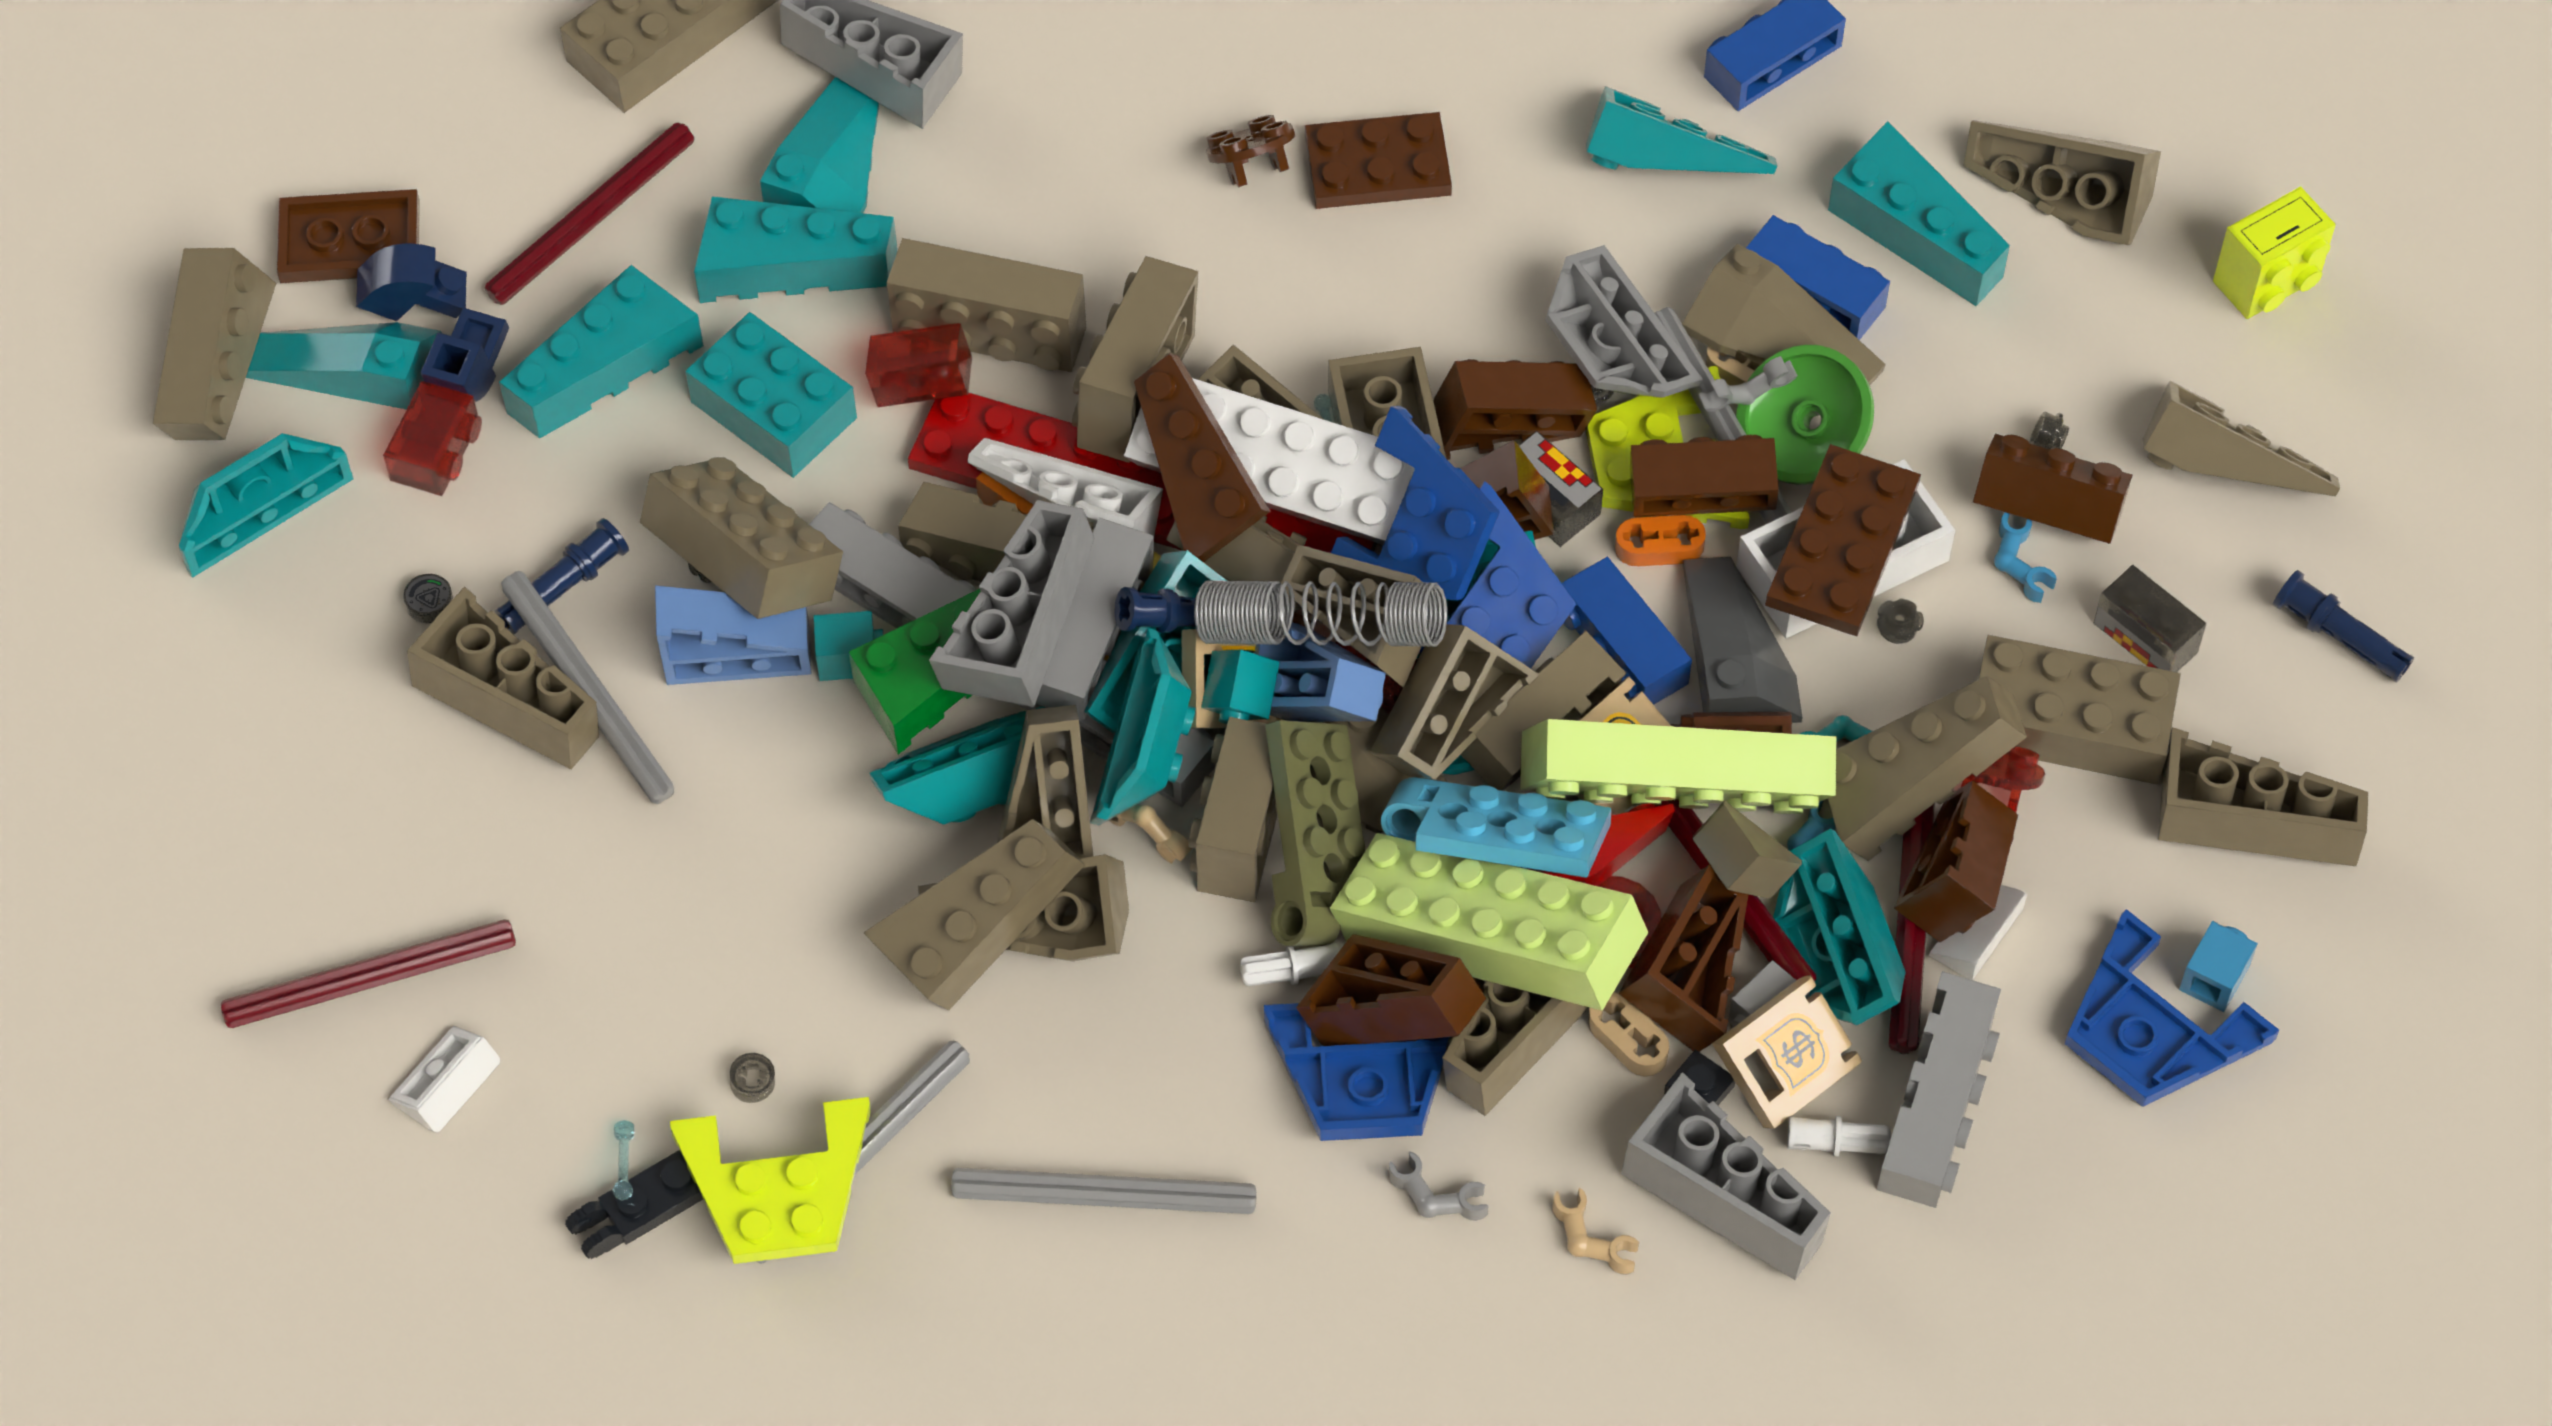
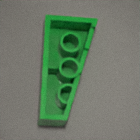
(899, 679)

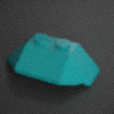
(258, 496)
(1146, 731)
(955, 774)
(1840, 930)

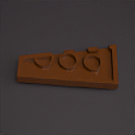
(1200, 469)

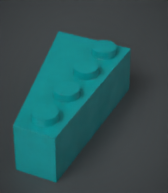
(790, 248)

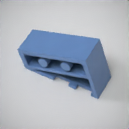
(716, 639)
(1322, 681)

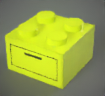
(2274, 253)

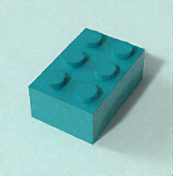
(771, 394)

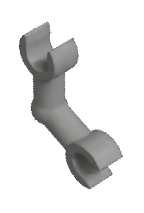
(1774, 375)
(1433, 1205)

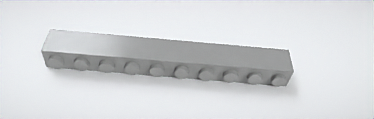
(904, 587)

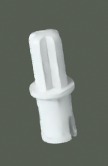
(1287, 965)
(1837, 1136)

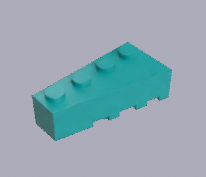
(1918, 216)
(599, 351)

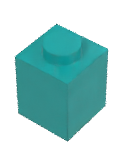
(837, 636)
(1240, 685)

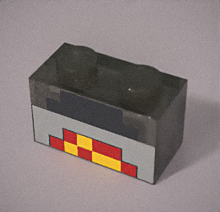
(1573, 494)
(2149, 621)

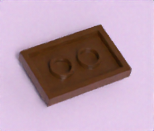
(1378, 160)
(338, 232)

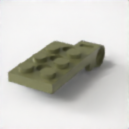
(1303, 890)

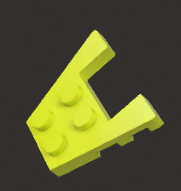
(1630, 424)
(780, 1202)

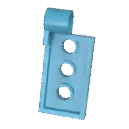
(1497, 825)

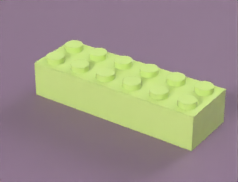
(1678, 764)
(1496, 918)

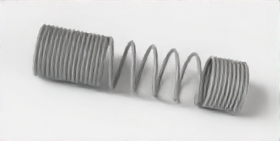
(1262, 613)

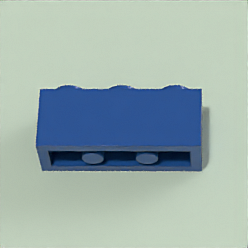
(1772, 49)
(1835, 281)
(1627, 631)

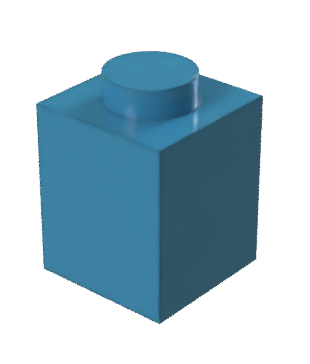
(2218, 965)

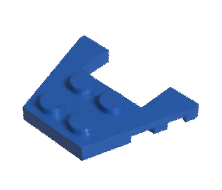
(1440, 518)
(1516, 595)
(2144, 1039)
(1358, 1087)

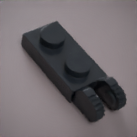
(656, 1197)

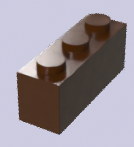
(1703, 476)
(2052, 487)

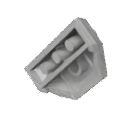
(1614, 330)

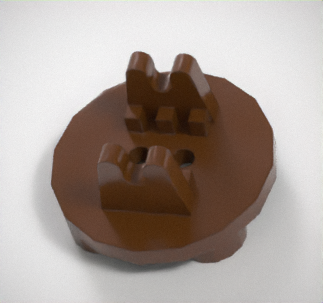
(1262, 137)

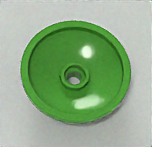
(1825, 387)

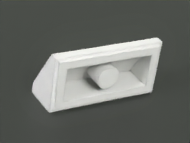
(1970, 950)
(446, 1078)

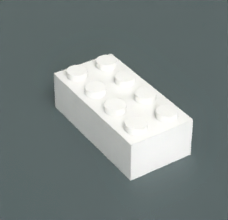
(1920, 546)

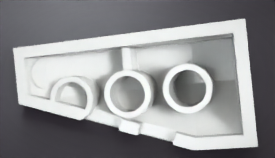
(1070, 484)

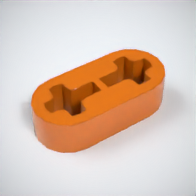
(1659, 540)

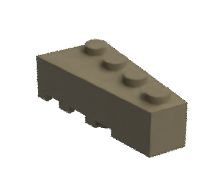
(959, 530)
(502, 682)
(1919, 761)
(2257, 806)

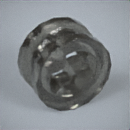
(738, 1084)

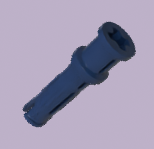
(578, 564)
(1159, 610)
(2324, 614)

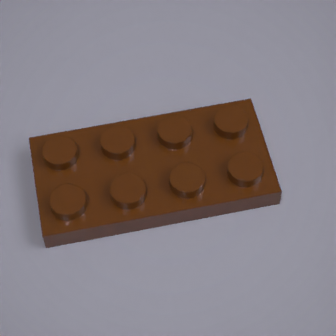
(1843, 540)

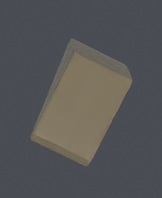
(1744, 853)

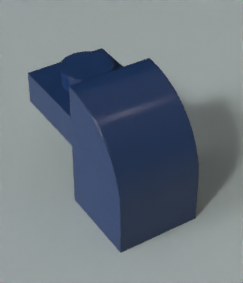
(406, 276)
(468, 355)

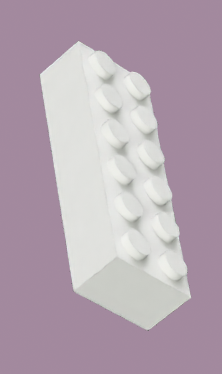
(1302, 463)

